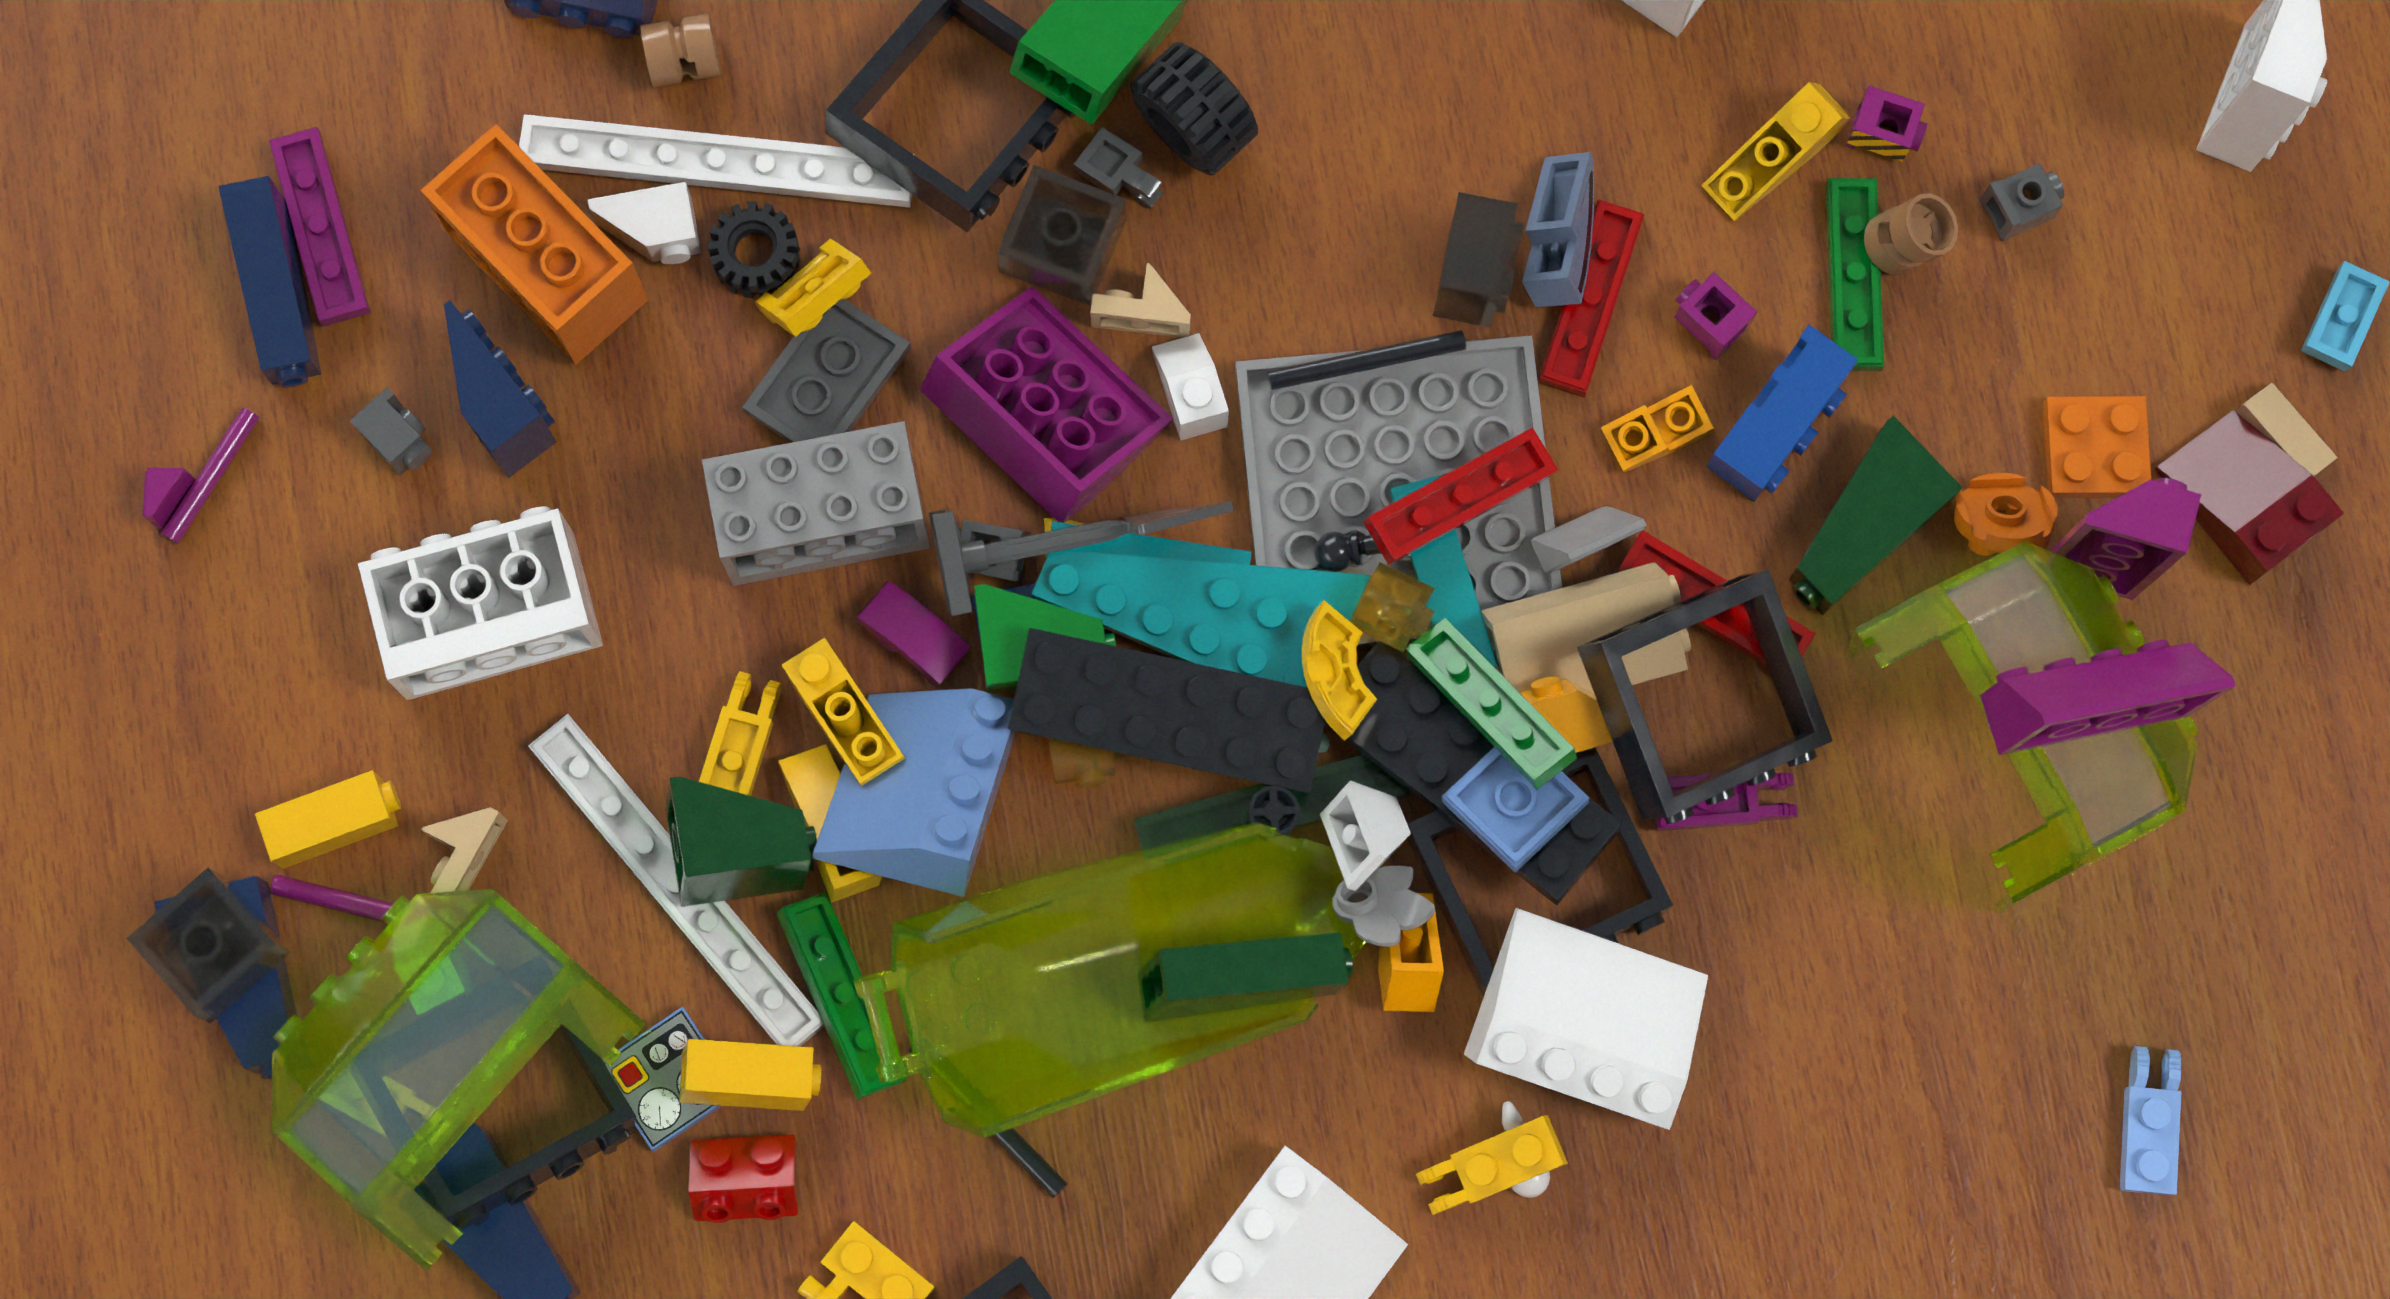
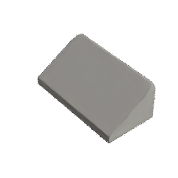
(1584, 537)

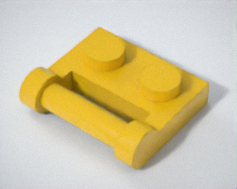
(814, 289)

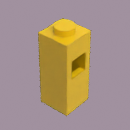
(328, 819)
(748, 1075)

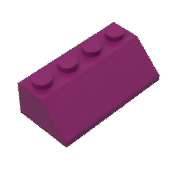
(2135, 535)
(2101, 695)

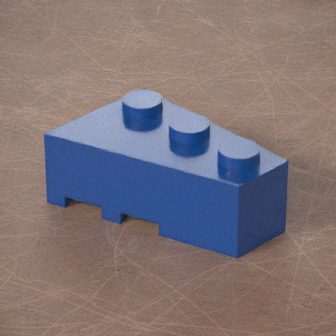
(1783, 415)

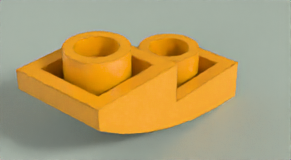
(1658, 430)

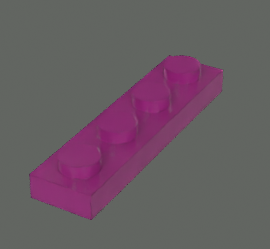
(319, 226)

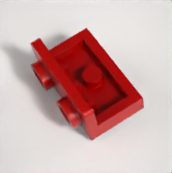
(743, 1178)

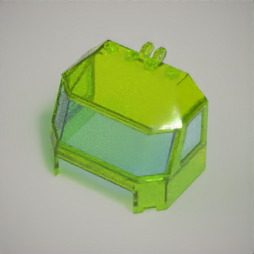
(422, 1045)

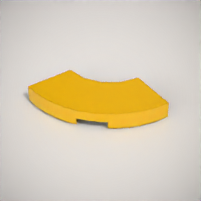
(1332, 670)

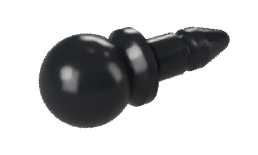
(1337, 551)

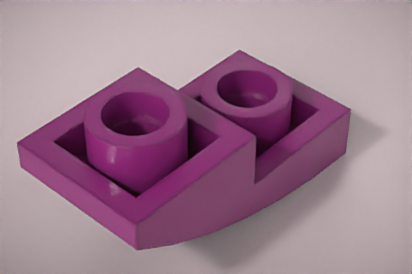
(913, 631)

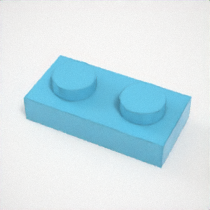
(2345, 316)

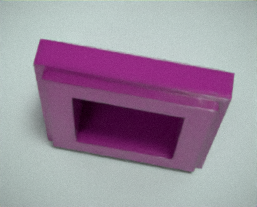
(164, 492)

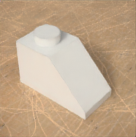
(651, 221)
(1191, 386)
(1363, 830)

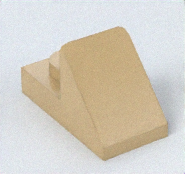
(1154, 314)
(472, 841)

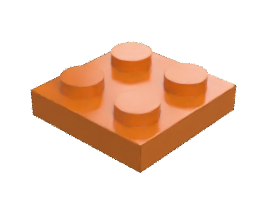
(2096, 445)

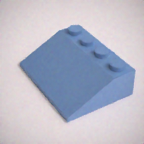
(933, 807)

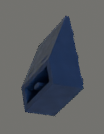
(502, 416)

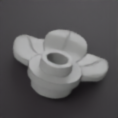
(1383, 906)

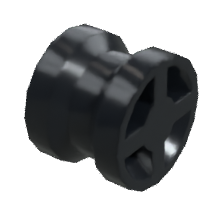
(1273, 804)

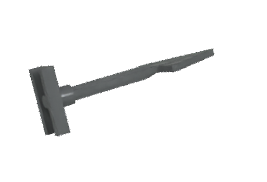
(960, 559)

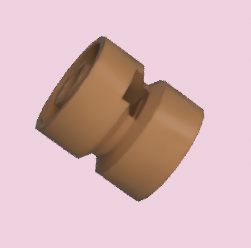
(680, 50)
(1911, 234)

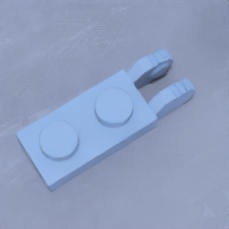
(2151, 1126)

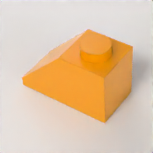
(1570, 711)
(1412, 969)

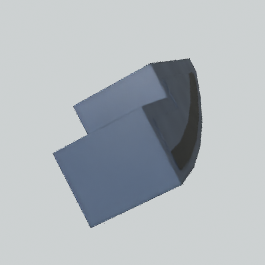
(1561, 231)

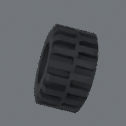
(1194, 108)

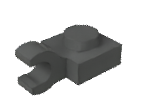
(1114, 165)

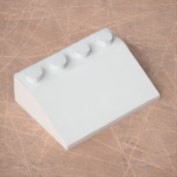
(2267, 83)
(1589, 1019)
(1295, 1241)

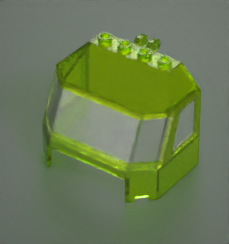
(2028, 613)

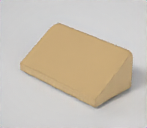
(2287, 429)

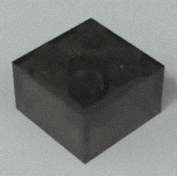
(1062, 235)
(1474, 268)
(208, 945)

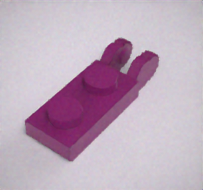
(1735, 811)

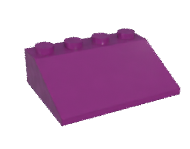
(1044, 403)

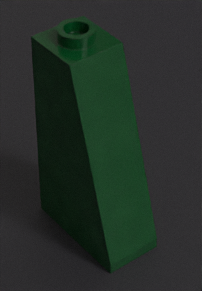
(1880, 508)
(1242, 975)

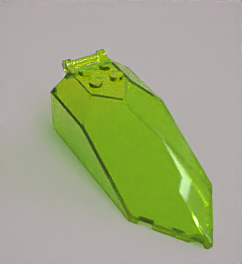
(1036, 984)

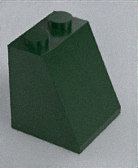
(734, 844)

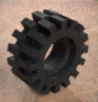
(747, 222)

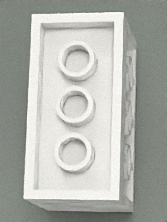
(444, 636)

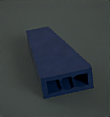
(271, 280)
(268, 1004)
(511, 1245)

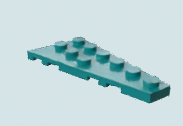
(1201, 610)

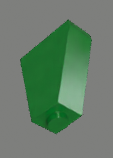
(1005, 626)

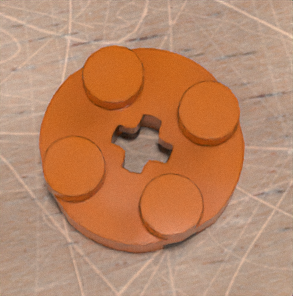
(2029, 512)

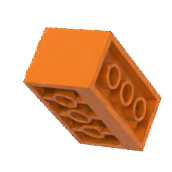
(535, 244)

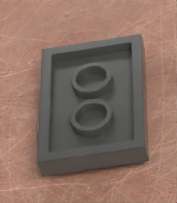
(827, 375)

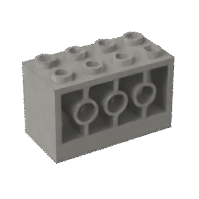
(816, 503)

